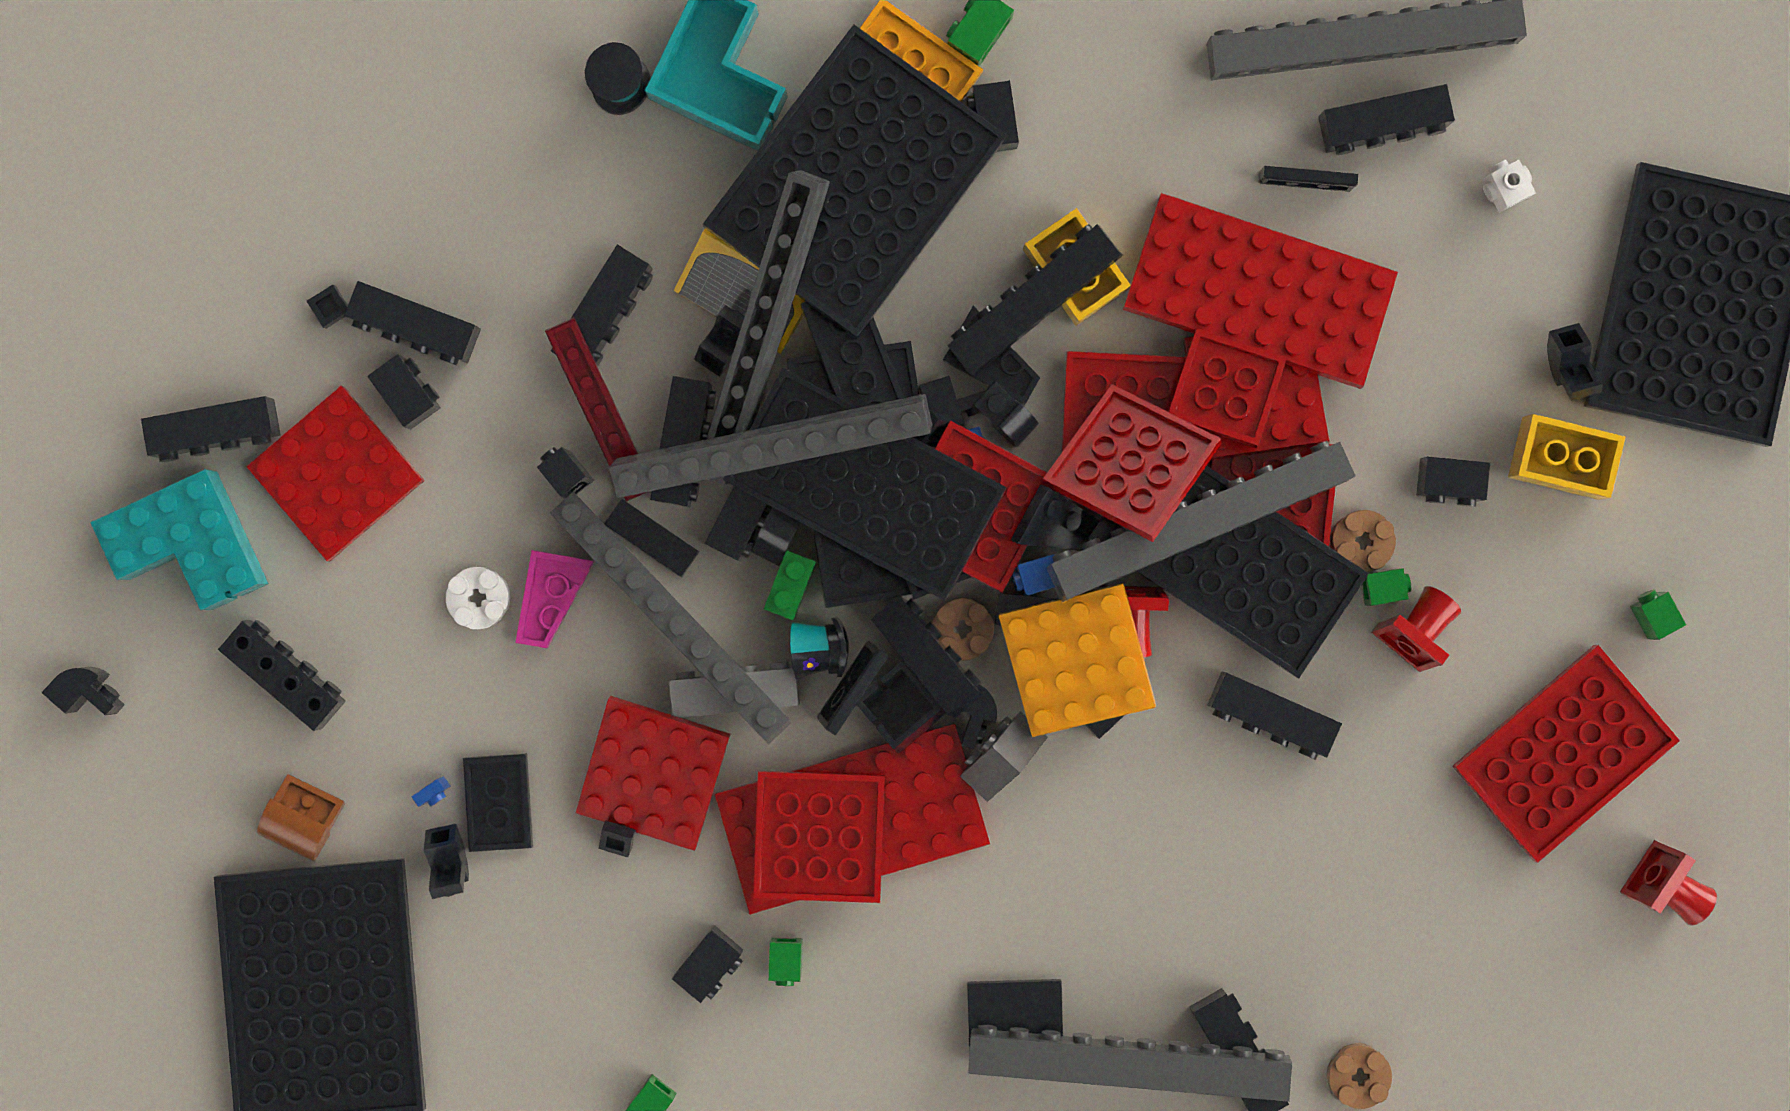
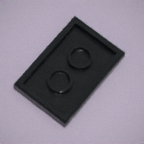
(851, 687)
(498, 802)
(1014, 1004)

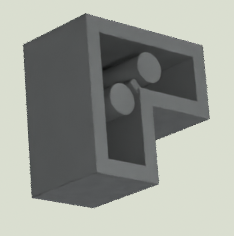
(1002, 756)

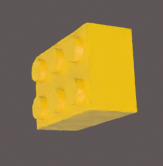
(1094, 295)
(1566, 457)

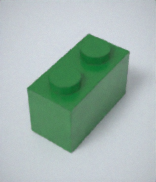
(979, 28)
(790, 585)

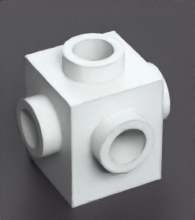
(1508, 184)

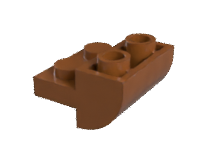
(300, 817)

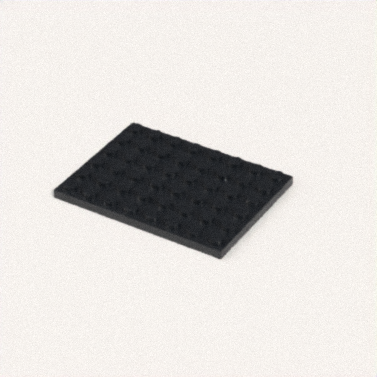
(895, 167)
(1698, 307)
(320, 988)

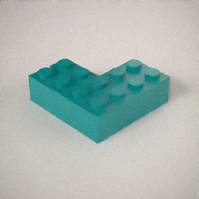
(701, 76)
(189, 524)

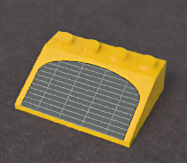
(723, 277)

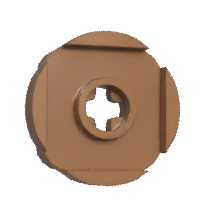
(1379, 532)
(975, 616)
(1345, 1064)

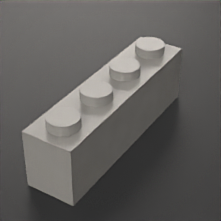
(698, 697)

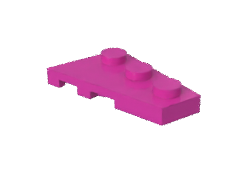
(548, 595)

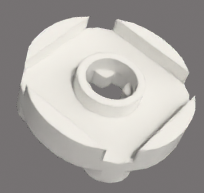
(488, 583)

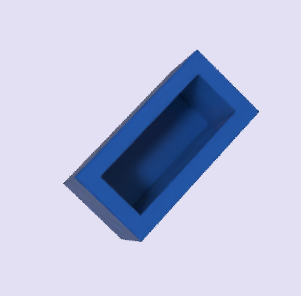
(1033, 576)

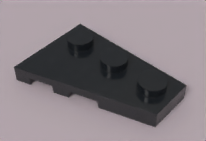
(1006, 370)
(1054, 522)

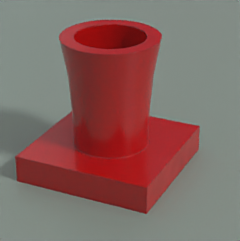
(1141, 601)
(1415, 636)
(1663, 881)

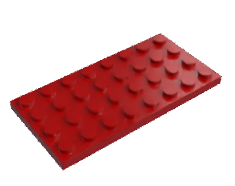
(1261, 290)
(925, 809)

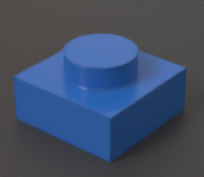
(432, 793)

